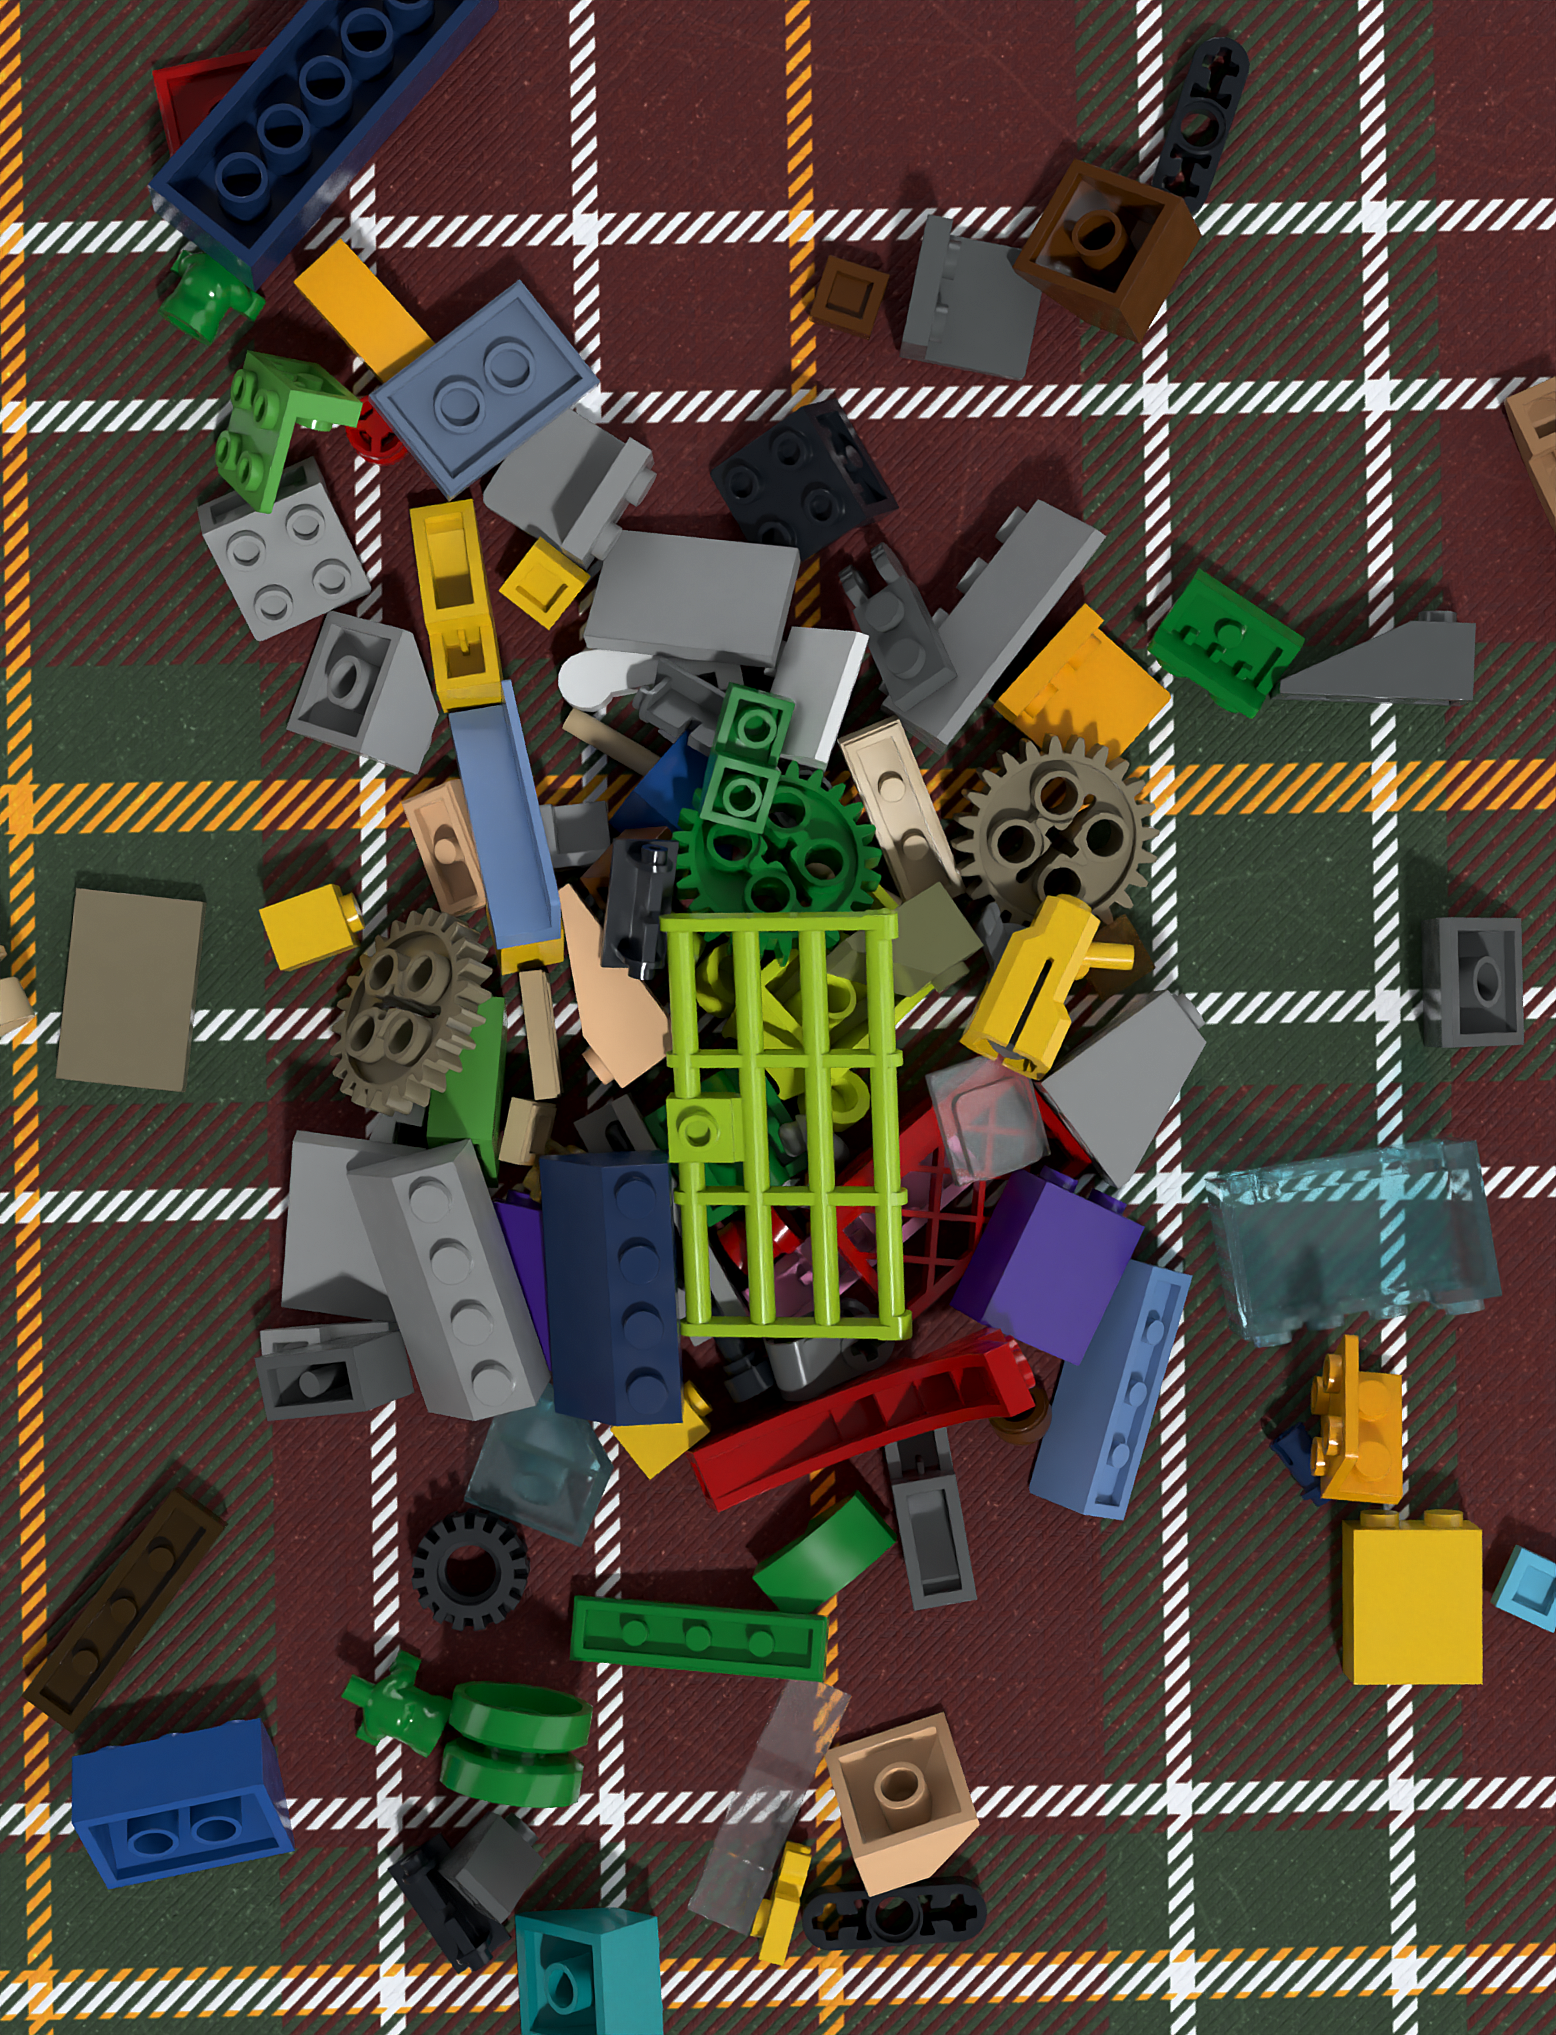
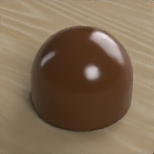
(1030, 1429)

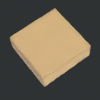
(527, 1131)

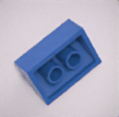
(181, 1803)

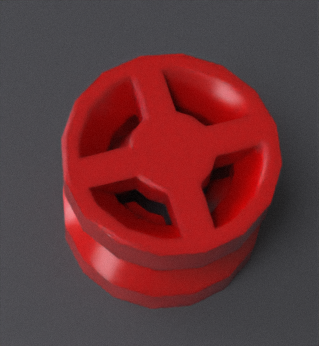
(369, 444)

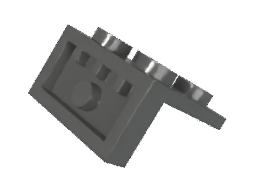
(969, 306)

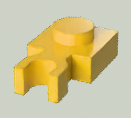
(777, 1916)

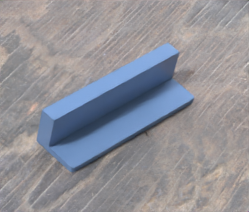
(506, 823)
(1111, 1397)

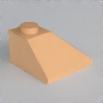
(902, 1802)

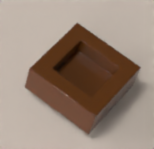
(849, 297)

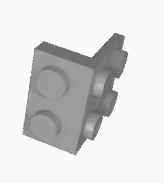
(572, 486)

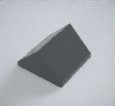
(1472, 982)

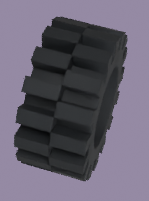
(470, 1608)

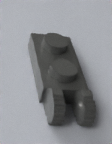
(899, 631)

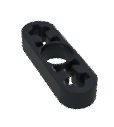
(1228, 92)
(912, 1933)

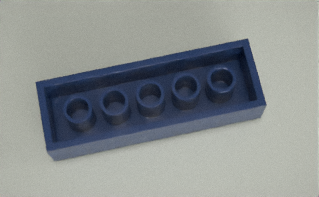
(307, 124)

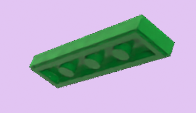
(700, 1638)

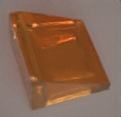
(1111, 981)

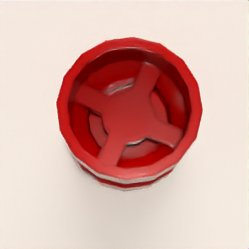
(785, 1233)

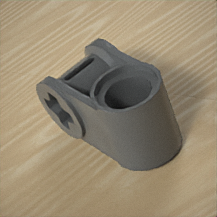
(814, 1365)

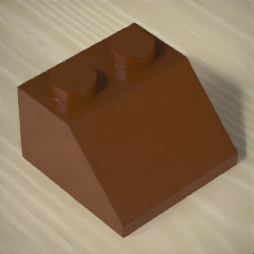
(1109, 249)

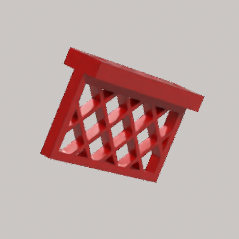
(917, 1139)

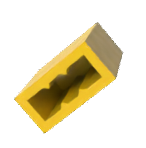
(1412, 1599)

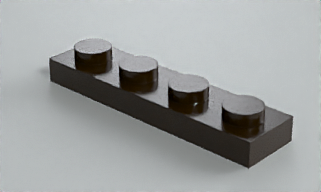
(124, 1609)

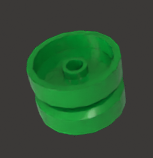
(516, 1744)

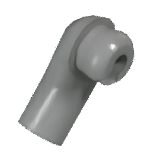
(794, 1140)

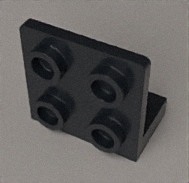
(804, 482)

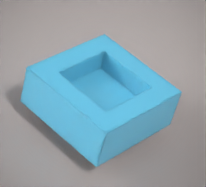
(1528, 1588)

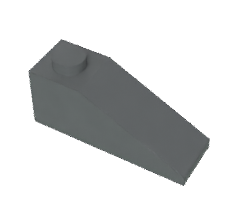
(1408, 665)

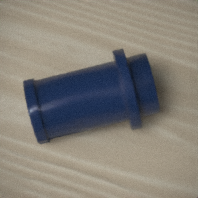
(1294, 1451)

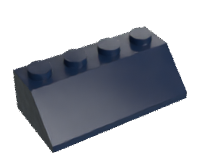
(613, 1287)

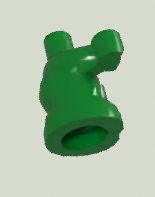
(205, 297)
(398, 1707)

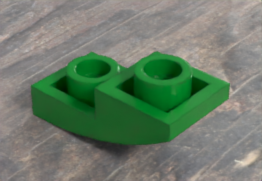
(745, 758)
(826, 1557)

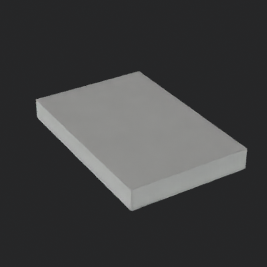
(693, 598)
(327, 1246)

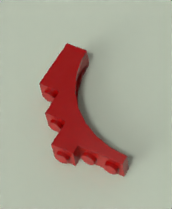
(952, 1385)

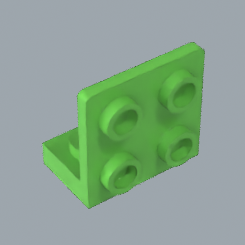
(266, 404)

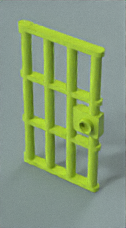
(735, 1127)

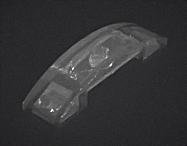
(767, 1802)

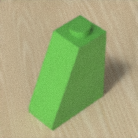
(475, 1096)

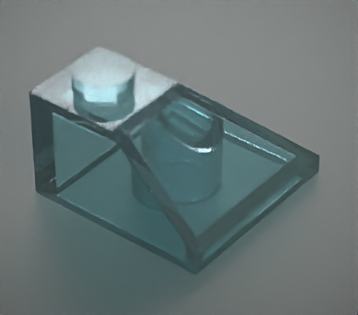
(542, 1470)

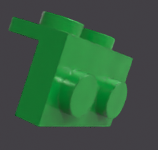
(1224, 645)

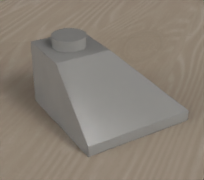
(367, 693)

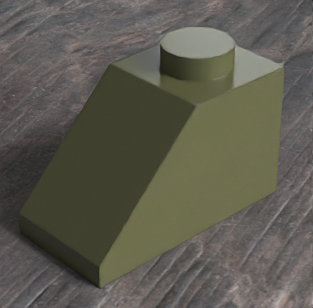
(929, 946)

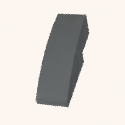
(930, 1520)

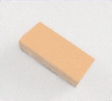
(447, 847)

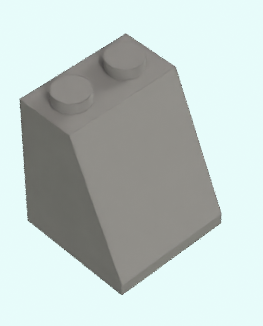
(1124, 1081)

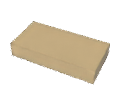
(541, 1034)

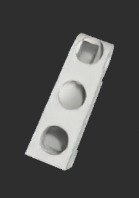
(598, 675)

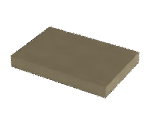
(131, 990)

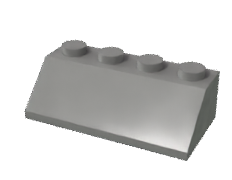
(999, 614)
(451, 1282)

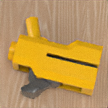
(1029, 979)

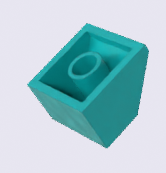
(589, 1972)

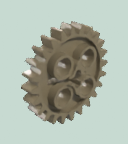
(1014, 799)
(396, 1054)

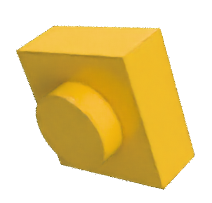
(544, 583)

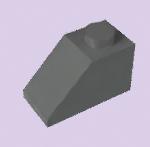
(335, 1376)
(493, 1864)

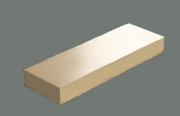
(900, 809)

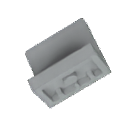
(287, 561)

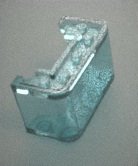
(1353, 1237)

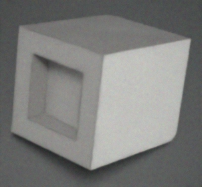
(576, 834)

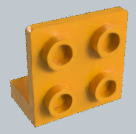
(1083, 689)
(1359, 1429)

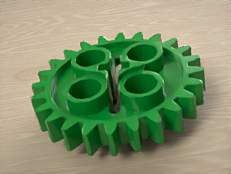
(823, 836)

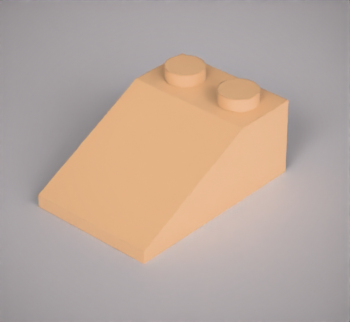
(616, 1012)

